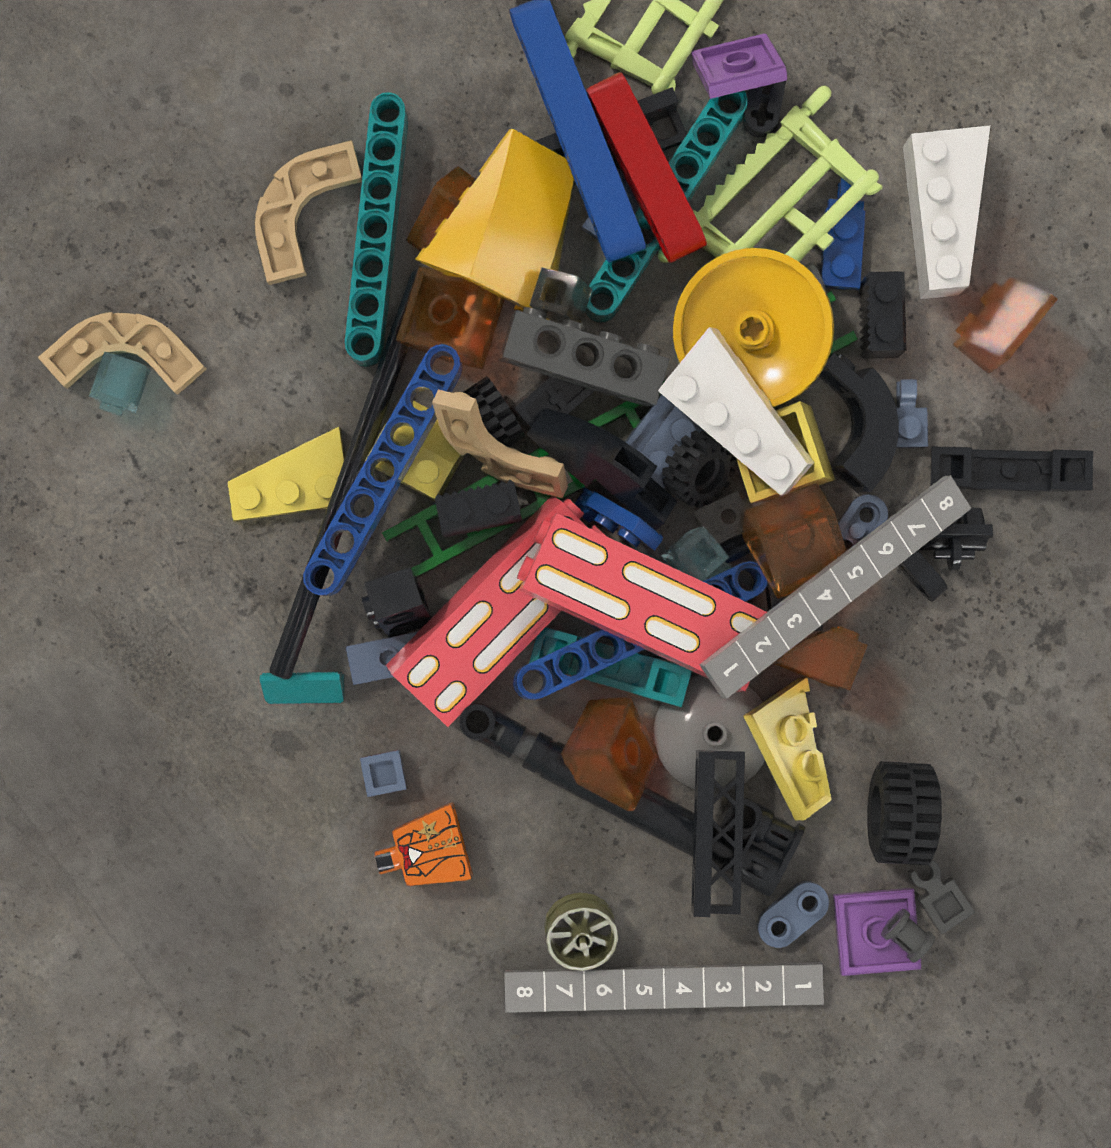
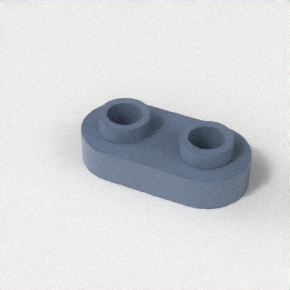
(851, 525)
(790, 911)

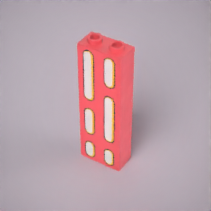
(632, 594)
(479, 626)

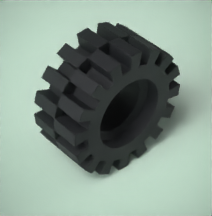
(495, 412)
(698, 469)

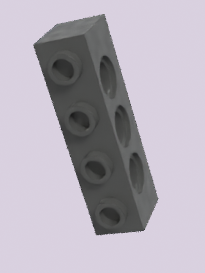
(522, 351)

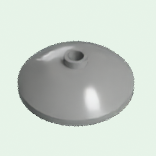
(685, 728)

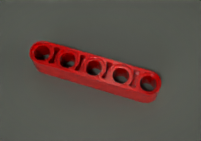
(645, 167)

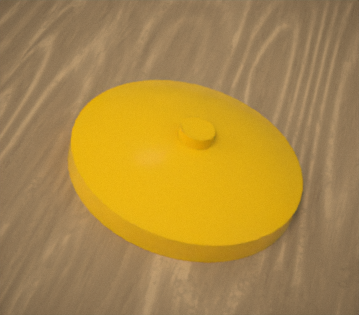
(768, 314)

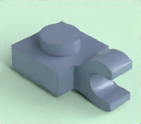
(912, 420)

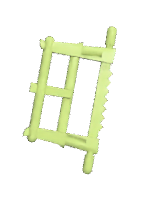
(626, 57)
(830, 156)

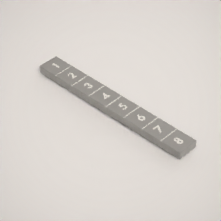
(835, 587)
(664, 987)

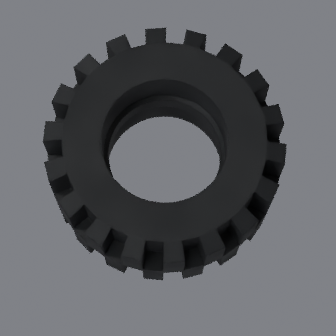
(904, 813)

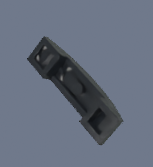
(1014, 469)

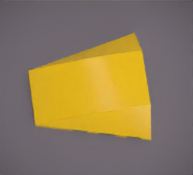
(507, 221)

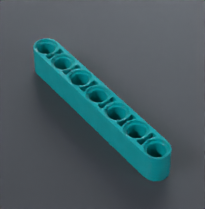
(689, 152)
(373, 211)

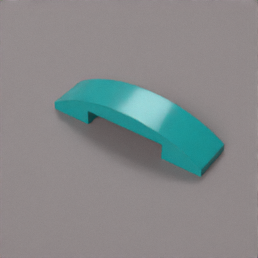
(634, 674)

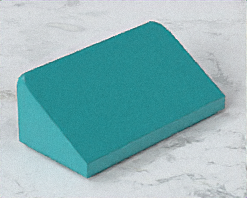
(303, 688)

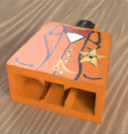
(428, 849)

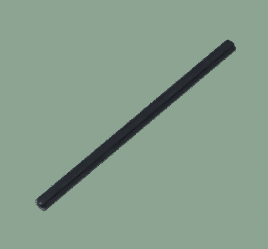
(360, 446)

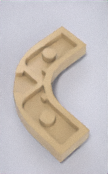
(288, 194)
(119, 334)
(466, 433)

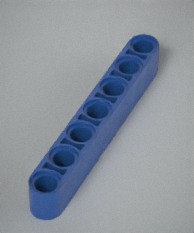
(577, 129)
(365, 483)
(591, 662)

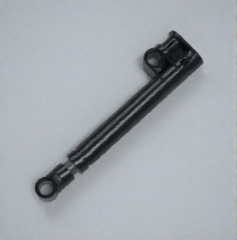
(763, 853)

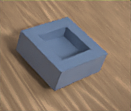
(383, 773)

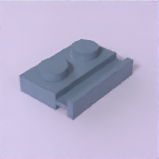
(659, 432)

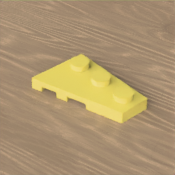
(291, 482)
(788, 745)

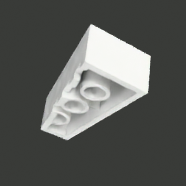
(944, 203)
(728, 405)

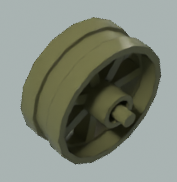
(580, 932)

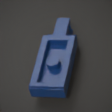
(843, 257)
(613, 517)

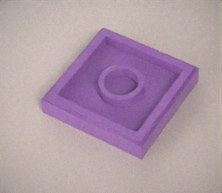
(738, 65)
(859, 928)

